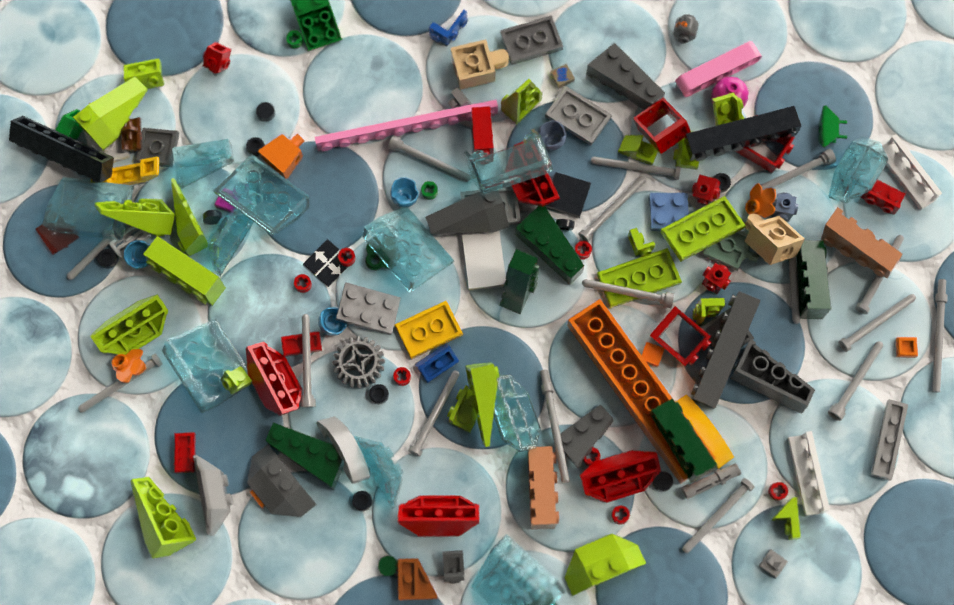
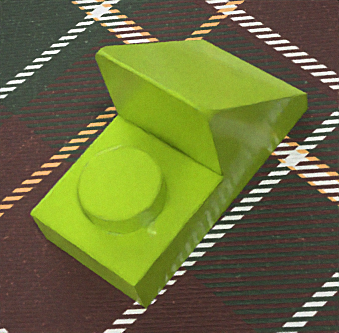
(636, 148)
(790, 513)

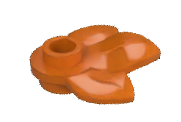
(761, 201)
(128, 365)

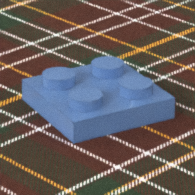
(667, 209)

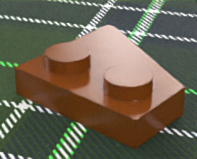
(413, 581)

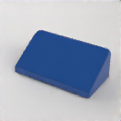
(437, 362)

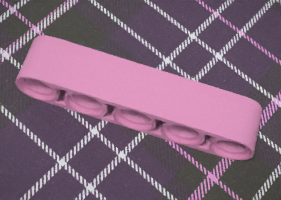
(718, 68)

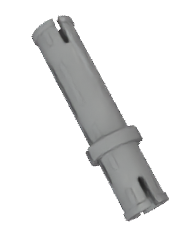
(713, 480)

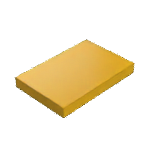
(428, 329)

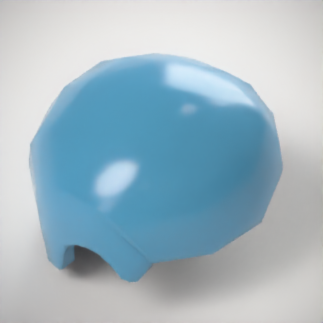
(404, 192)
(134, 254)
(328, 324)

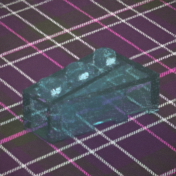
(200, 160)

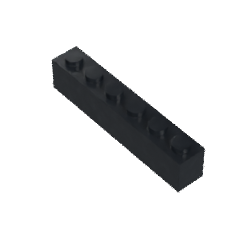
(742, 133)
(61, 149)

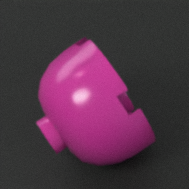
(731, 85)

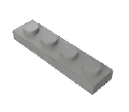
(889, 439)

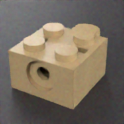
(476, 64)
(772, 238)

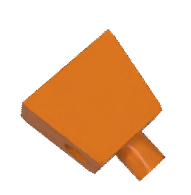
(283, 154)

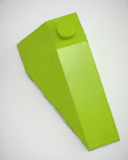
(109, 113)
(188, 229)

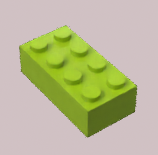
(185, 271)

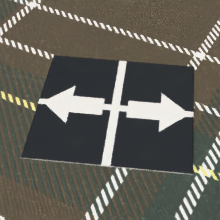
(325, 263)

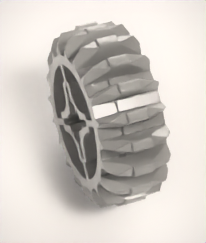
(352, 363)

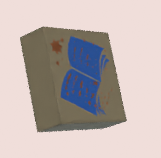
(562, 76)

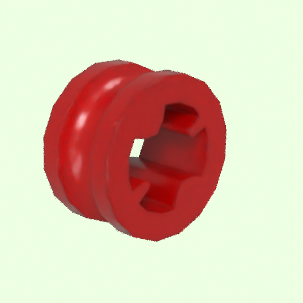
(343, 252)
(587, 253)
(305, 278)
(396, 377)
(588, 461)
(775, 485)
(616, 510)

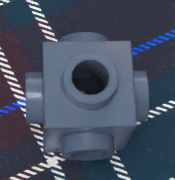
(785, 206)

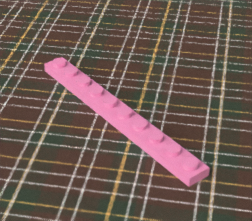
(401, 126)

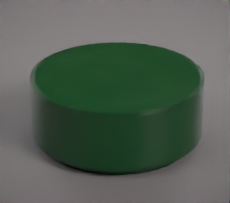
(388, 566)

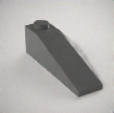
(470, 215)

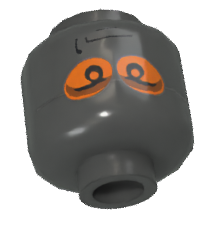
(686, 28)

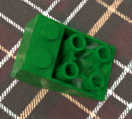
(316, 22)

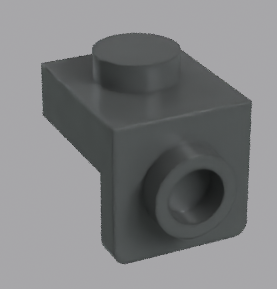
(453, 566)

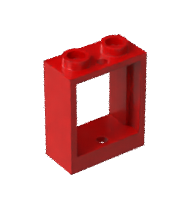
(482, 129)
(670, 135)
(763, 161)
(664, 325)

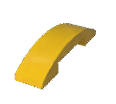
(135, 173)
(706, 430)

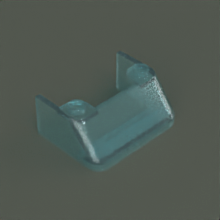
(509, 165)

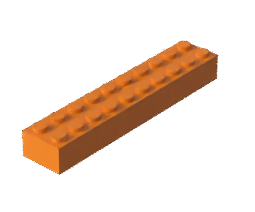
(626, 374)

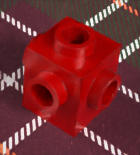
(216, 58)
(706, 183)
(716, 278)

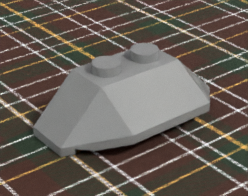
(213, 494)

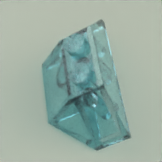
(858, 169)
(227, 239)
(515, 415)
(382, 468)

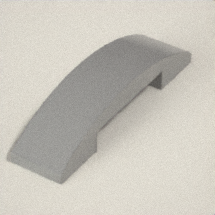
(347, 447)

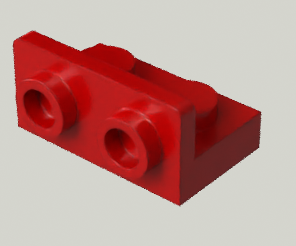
(885, 197)

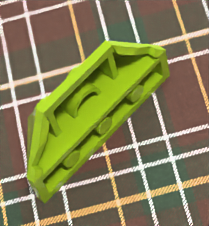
(132, 326)
(601, 562)

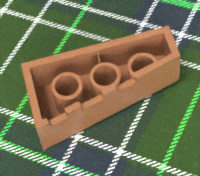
(860, 244)
(542, 489)

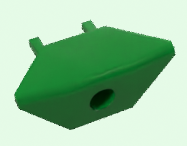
(69, 126)
(829, 127)

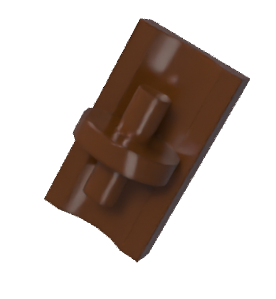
(132, 135)

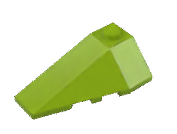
(521, 101)
(146, 214)
(483, 383)
(160, 524)

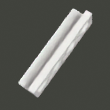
(910, 173)
(808, 474)

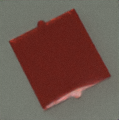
(54, 240)

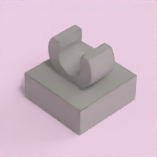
(459, 100)
(773, 563)

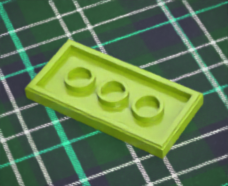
(702, 228)
(647, 273)

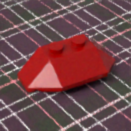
(536, 191)
(273, 379)
(620, 475)
(438, 515)

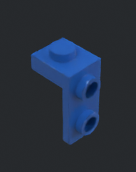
(445, 36)

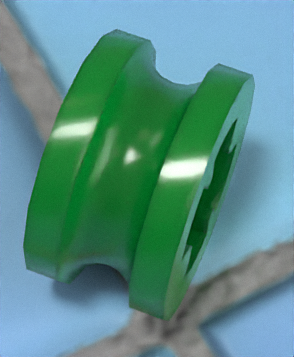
(299, 41)
(428, 196)

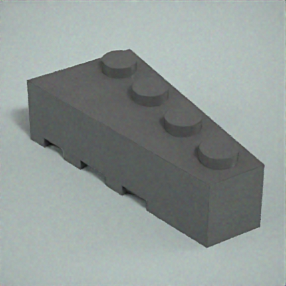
(624, 76)
(771, 378)

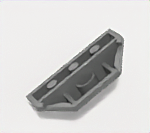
(277, 485)

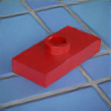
(293, 344)
(184, 451)

